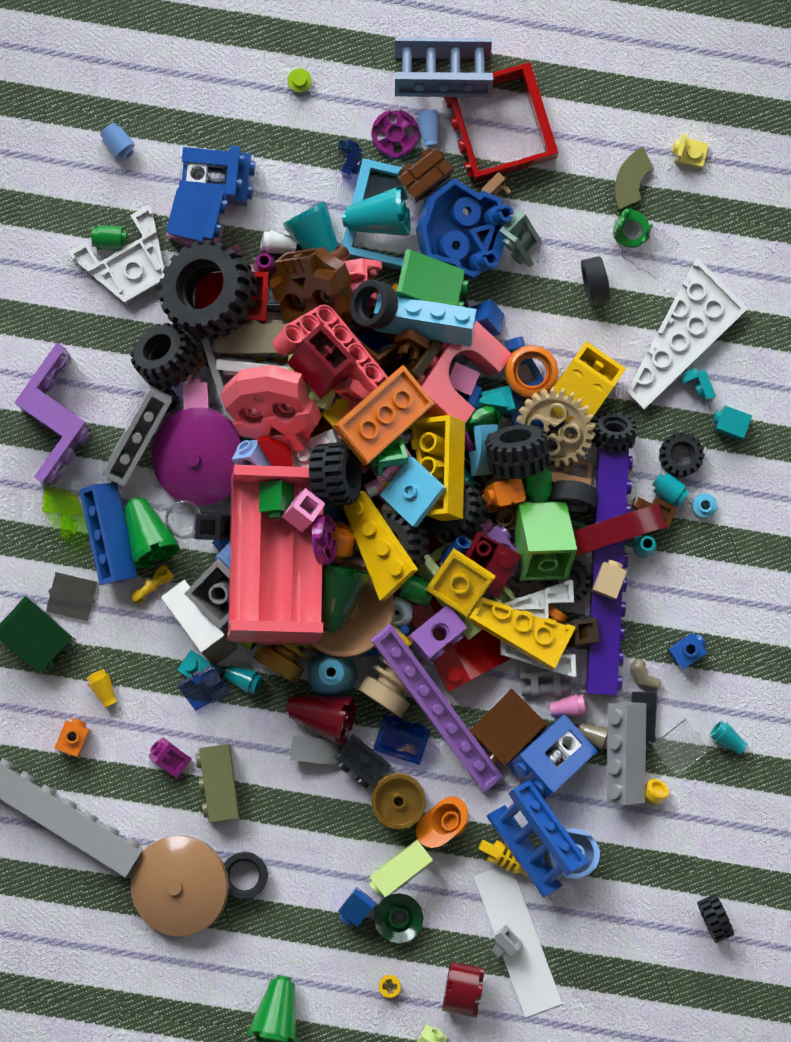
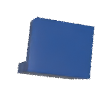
(489, 316)

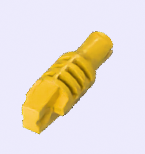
(501, 856)

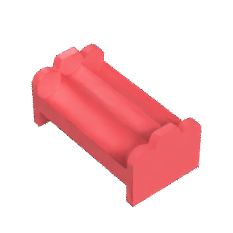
(272, 565)

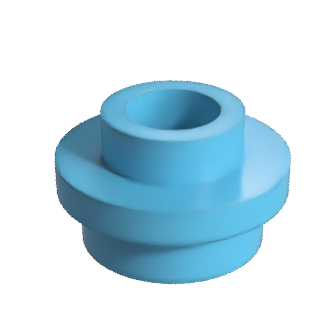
(697, 505)

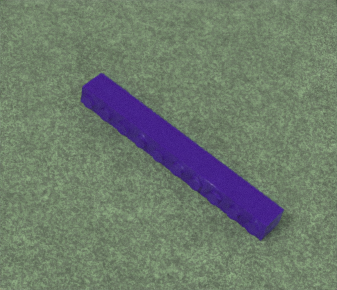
(605, 657)

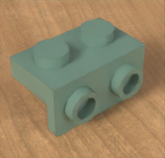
(520, 238)

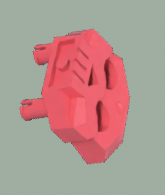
(271, 404)

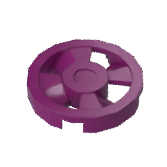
(395, 133)
(322, 536)

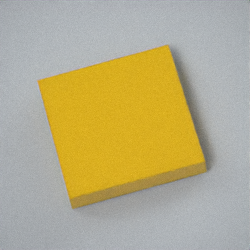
(460, 582)

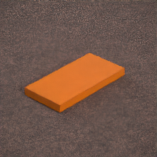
(383, 415)

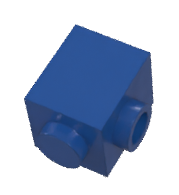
(687, 650)

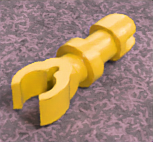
(159, 578)

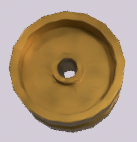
(395, 786)

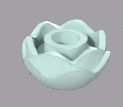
(405, 612)

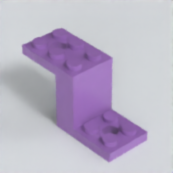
(53, 415)

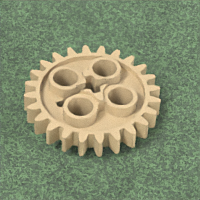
(543, 409)

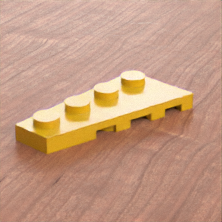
(382, 552)
(532, 635)

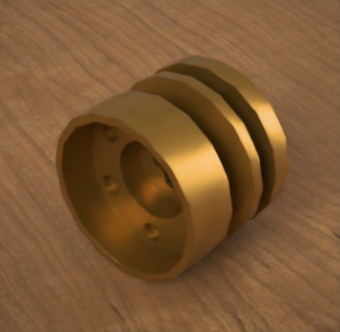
(284, 659)

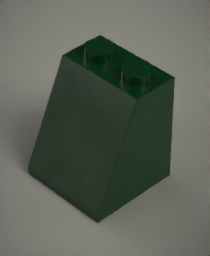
(35, 636)

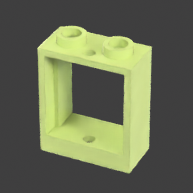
(399, 869)

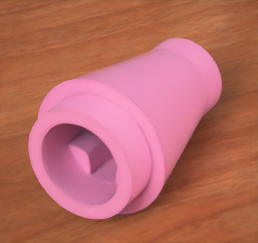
(570, 706)

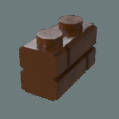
(425, 174)

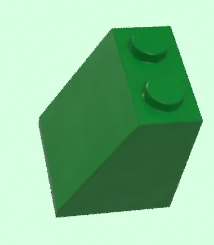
(431, 280)

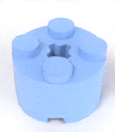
(589, 849)

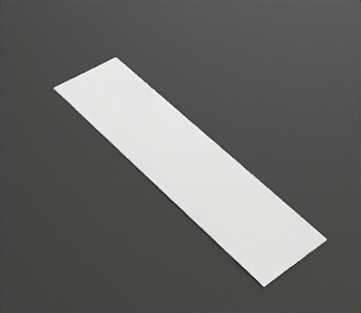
(528, 965)

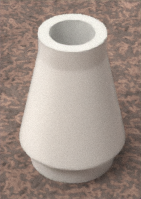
(277, 243)

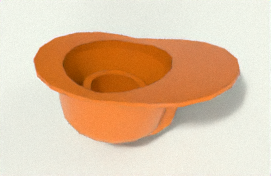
(442, 822)

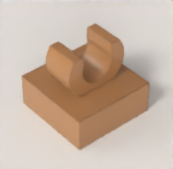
(496, 185)

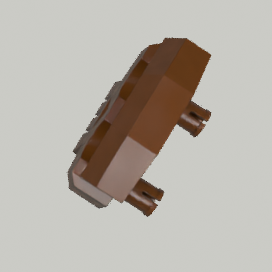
(312, 279)

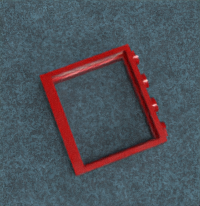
(551, 152)

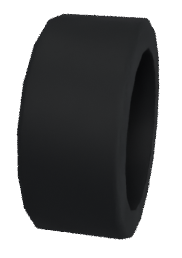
(595, 280)
(359, 302)
(578, 495)
(262, 869)

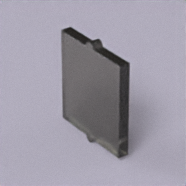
(71, 596)

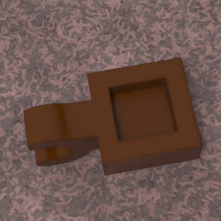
(667, 509)

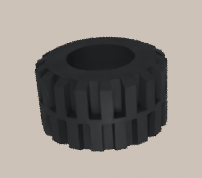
(164, 356)
(517, 451)
(335, 474)
(473, 518)
(411, 538)

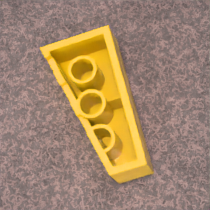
(441, 451)

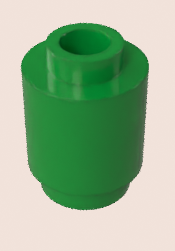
(109, 237)
(539, 486)
(415, 591)

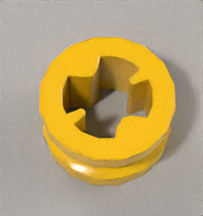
(395, 980)

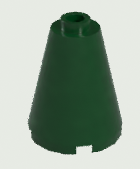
(340, 594)

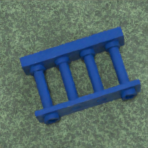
(548, 829)

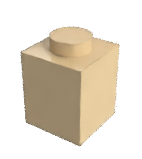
(609, 579)

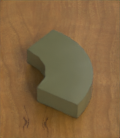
(629, 179)

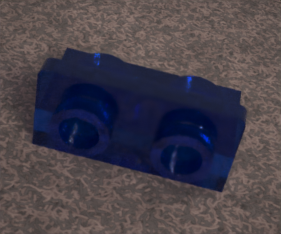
(402, 739)

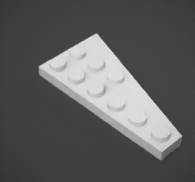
(694, 321)

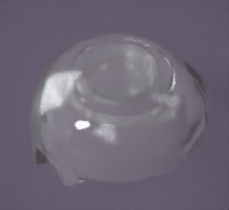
(180, 518)

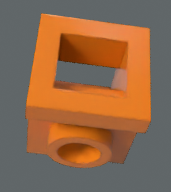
(73, 747)

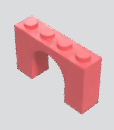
(484, 352)

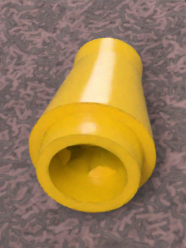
(102, 687)

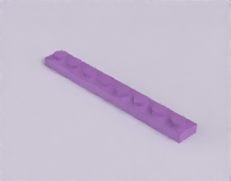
(436, 707)

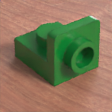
(392, 455)

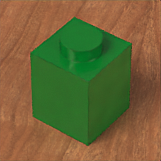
(275, 498)

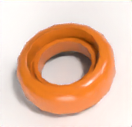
(525, 353)

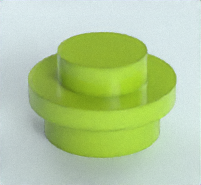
(299, 80)

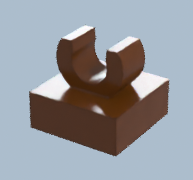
(412, 342)

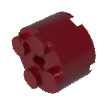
(463, 989)

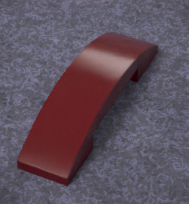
(618, 529)

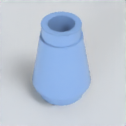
(429, 126)

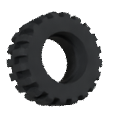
(188, 270)

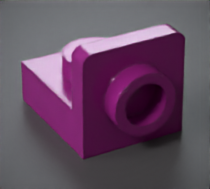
(169, 757)

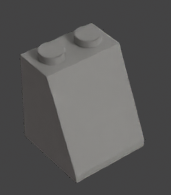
(211, 593)

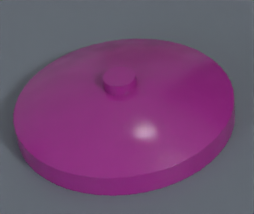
(195, 455)

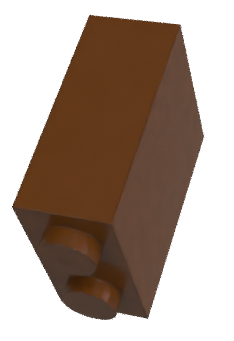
(507, 727)

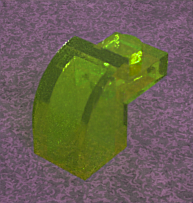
(64, 503)

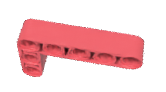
(290, 337)

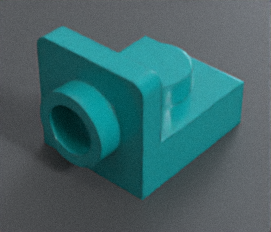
(703, 385)

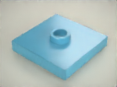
(413, 492)

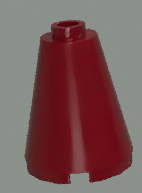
(324, 714)

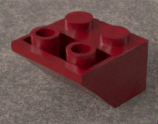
(322, 361)
(494, 558)

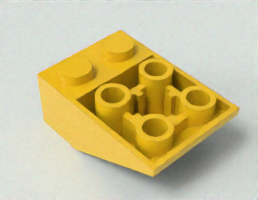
(590, 377)

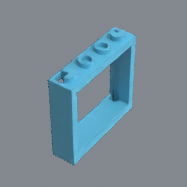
(359, 195)

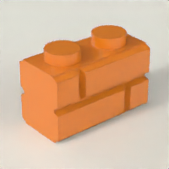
(503, 494)

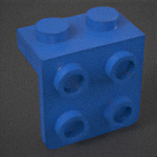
(197, 214)

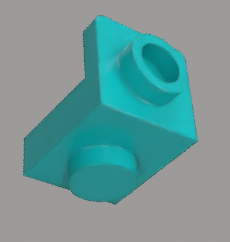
(194, 663)

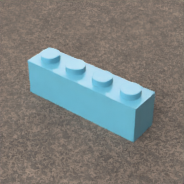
(432, 320)

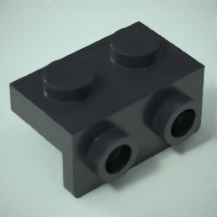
(362, 761)

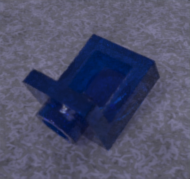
(353, 162)

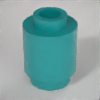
(670, 489)

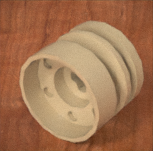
(386, 689)

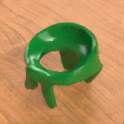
(631, 215)

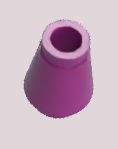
(270, 267)

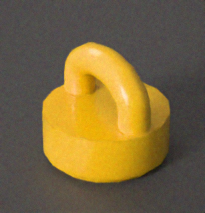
(656, 791)

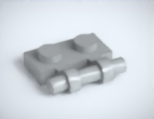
(534, 689)

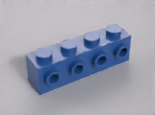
(109, 530)

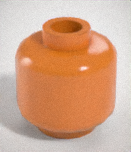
(345, 541)

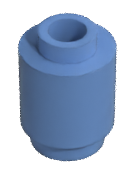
(117, 141)

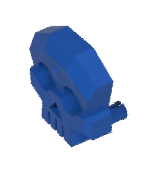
(444, 223)

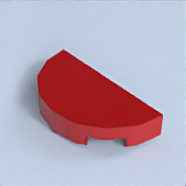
(276, 452)

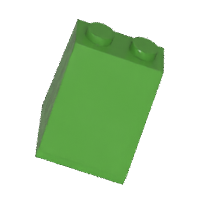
(544, 540)

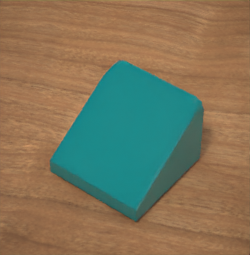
(493, 400)

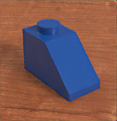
(356, 907)

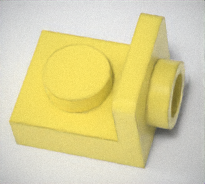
(690, 151)

